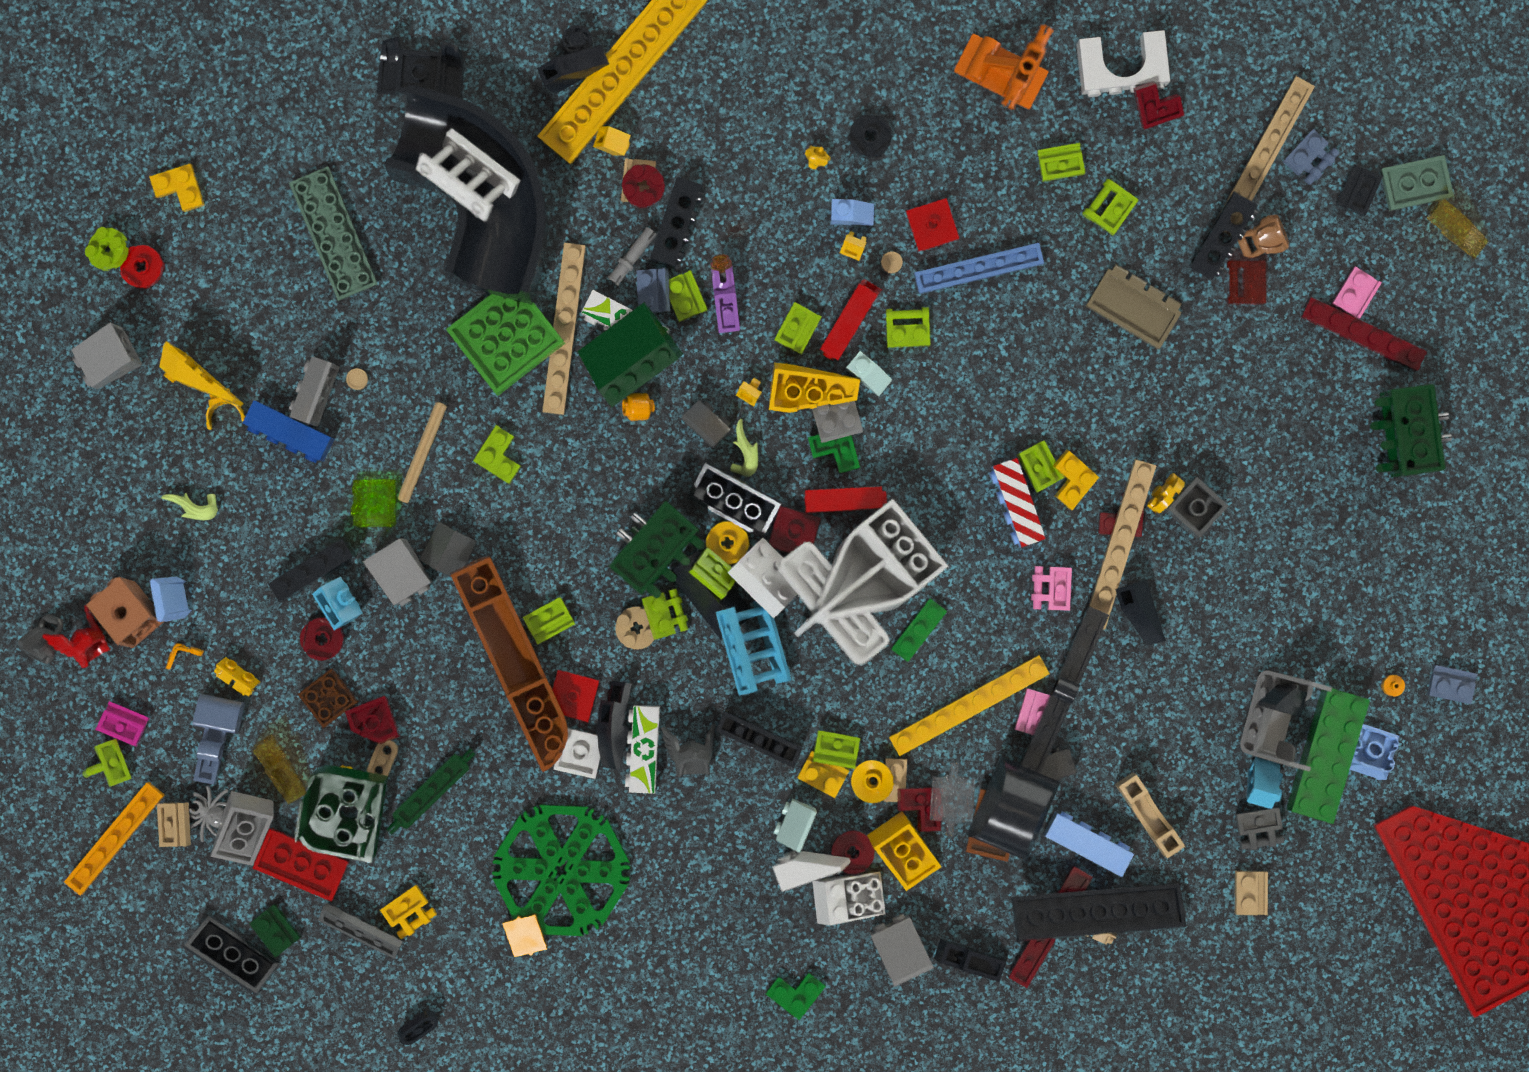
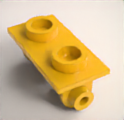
(229, 670)

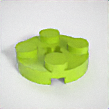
(96, 249)

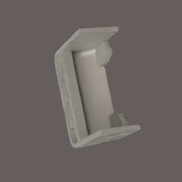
(1267, 728)

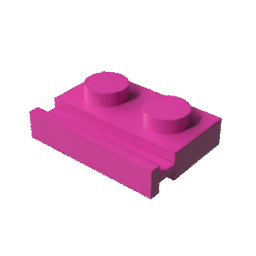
(122, 724)

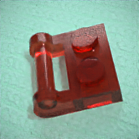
(1253, 282)

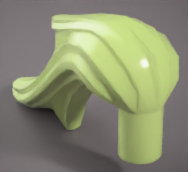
(750, 453)
(192, 510)

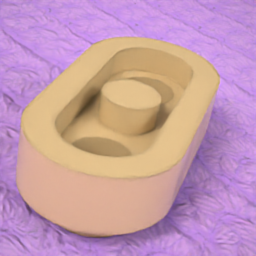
(382, 759)

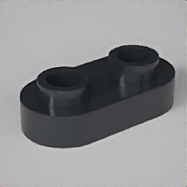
(417, 1027)

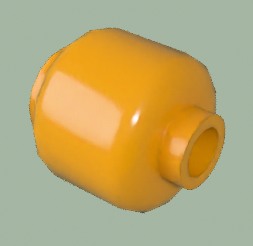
(637, 406)

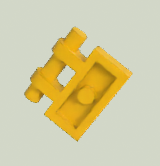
(404, 906)

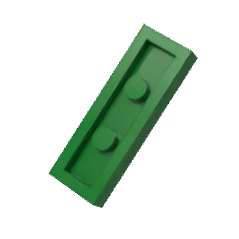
(918, 630)

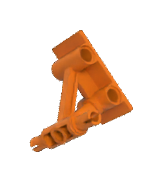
(1003, 71)

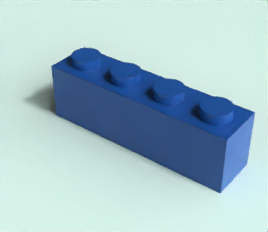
(288, 431)

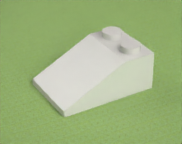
(804, 867)

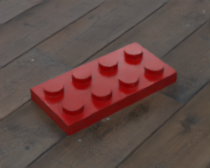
(299, 866)

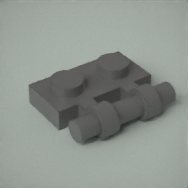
(1259, 821)

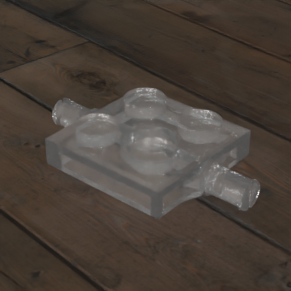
(952, 799)

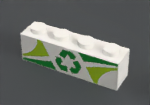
(604, 311)
(643, 749)

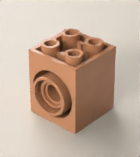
(124, 612)

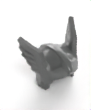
(690, 756)

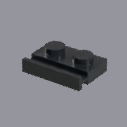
(1359, 190)

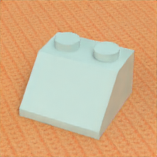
(795, 824)

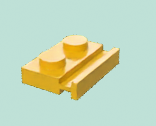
(823, 776)

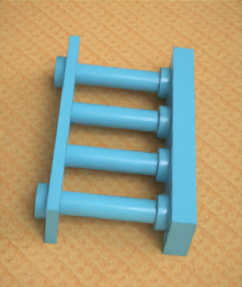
(737, 652)

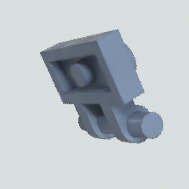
(1306, 152)

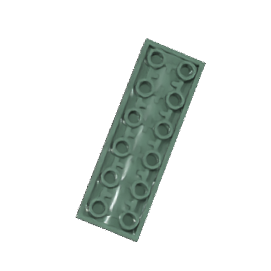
(333, 233)

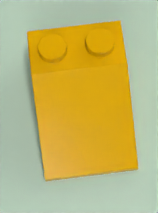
(903, 851)

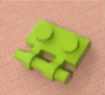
(659, 614)

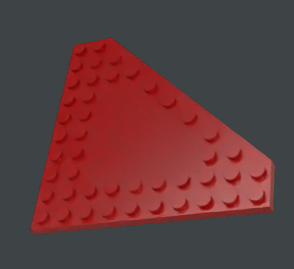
(1470, 897)

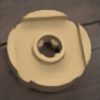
(628, 637)

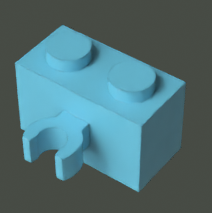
(337, 603)
(1264, 783)

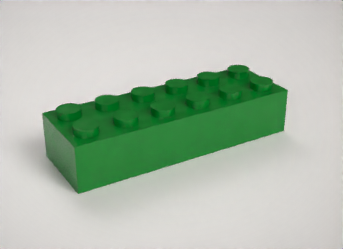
(1329, 754)

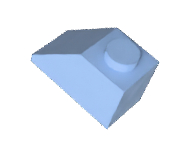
(851, 212)

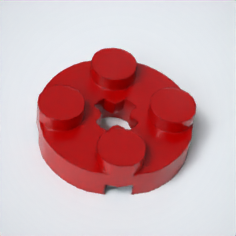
(153, 270)

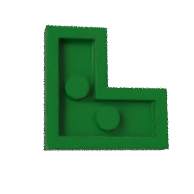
(842, 448)
(796, 1000)

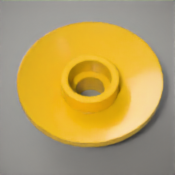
(862, 783)

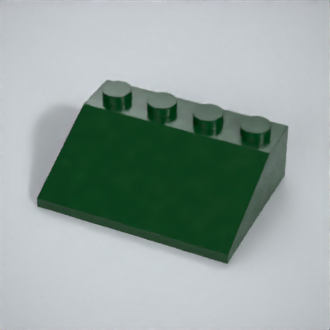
(629, 354)

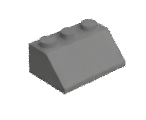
(313, 391)

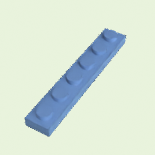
(979, 268)

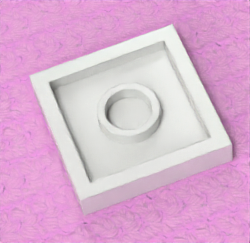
(580, 754)

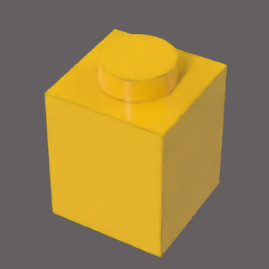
(612, 141)

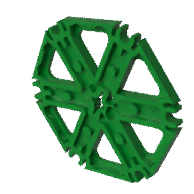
(582, 870)

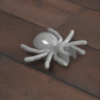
(208, 812)

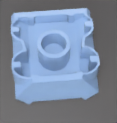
(169, 598)
(1375, 752)

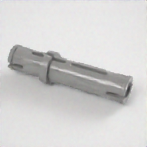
(630, 258)

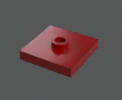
(932, 225)
(575, 694)

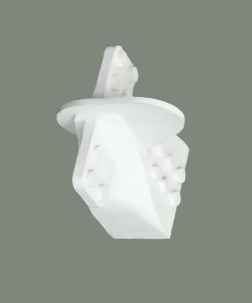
(871, 573)

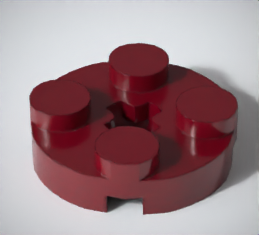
(654, 180)
(312, 646)
(862, 843)

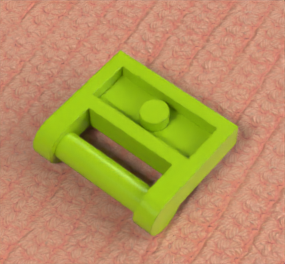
(1116, 210)
(907, 335)

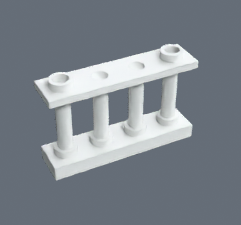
(476, 160)

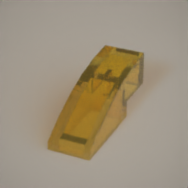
(1457, 228)
(279, 769)

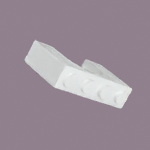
(1098, 79)

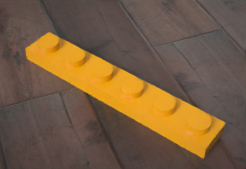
(114, 838)

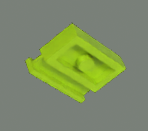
(1061, 162)
(685, 296)
(797, 328)
(1038, 466)
(713, 573)
(549, 620)
(836, 749)

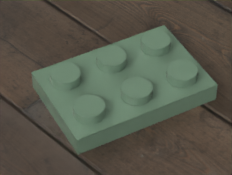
(1416, 183)

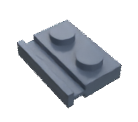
(654, 289)
(1452, 684)

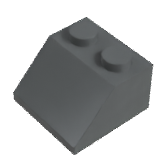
(706, 423)

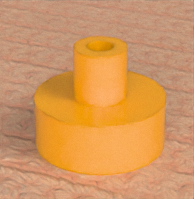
(1393, 685)

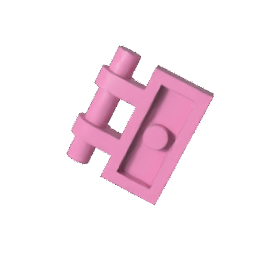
(1059, 588)

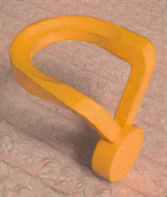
(178, 646)

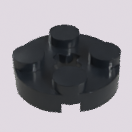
(870, 123)

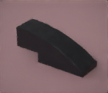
(969, 960)

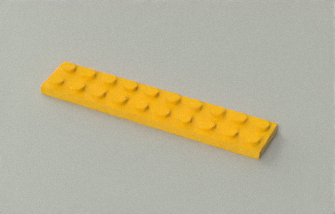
(609, 87)

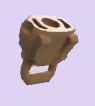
(1267, 236)

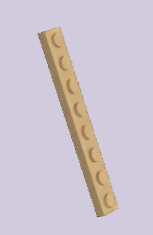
(1271, 142)
(565, 326)
(1122, 536)

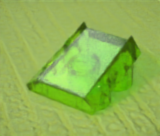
(374, 503)

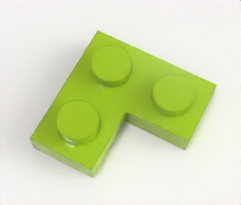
(492, 455)

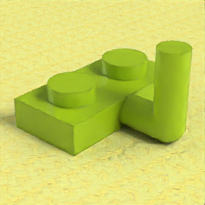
(110, 763)

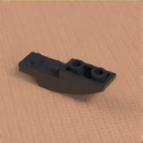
(610, 728)

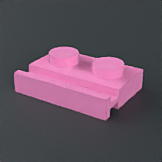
(1356, 293)
(1031, 711)

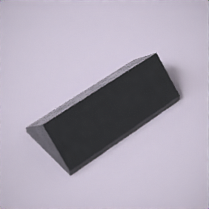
(734, 500)
(704, 599)
(231, 955)

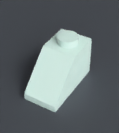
(869, 373)

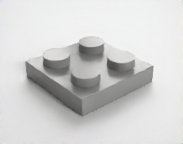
(837, 421)

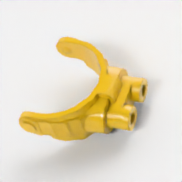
(214, 403)

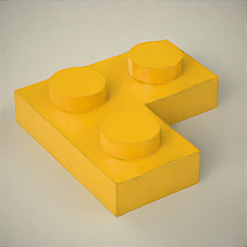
(181, 181)
(1079, 479)

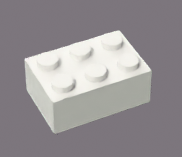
(760, 577)

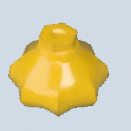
(816, 157)

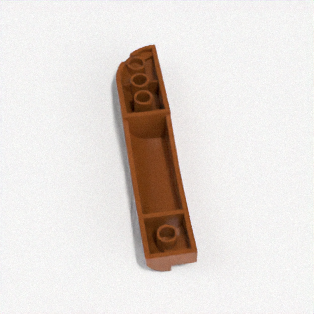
(513, 659)

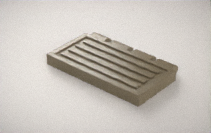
(1134, 308)

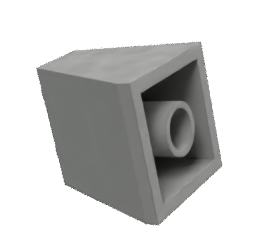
(105, 356)
(399, 572)
(901, 949)

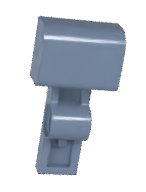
(218, 718)

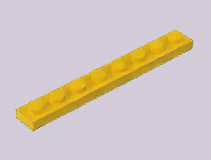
(969, 705)

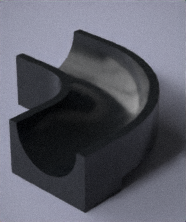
(509, 247)

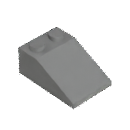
(242, 828)

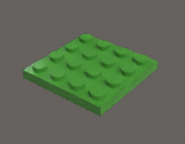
(504, 339)

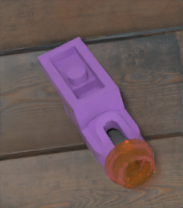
(724, 294)

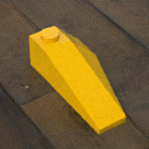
(185, 370)
(803, 388)

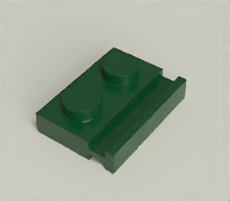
(275, 930)

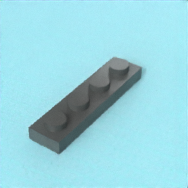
(360, 931)

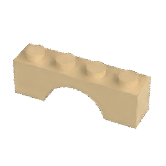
(1149, 815)

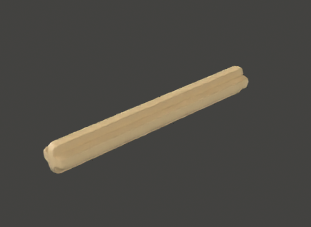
(422, 452)

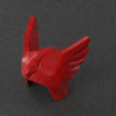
(84, 644)

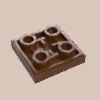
(328, 698)

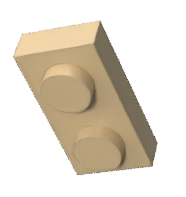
(899, 770)

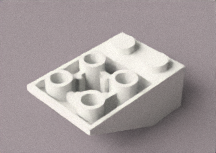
(848, 898)

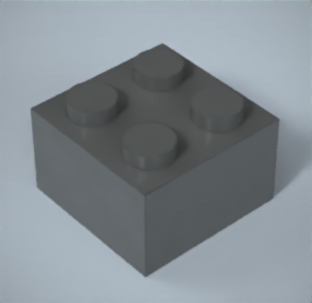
(1196, 507)

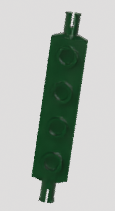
(430, 791)

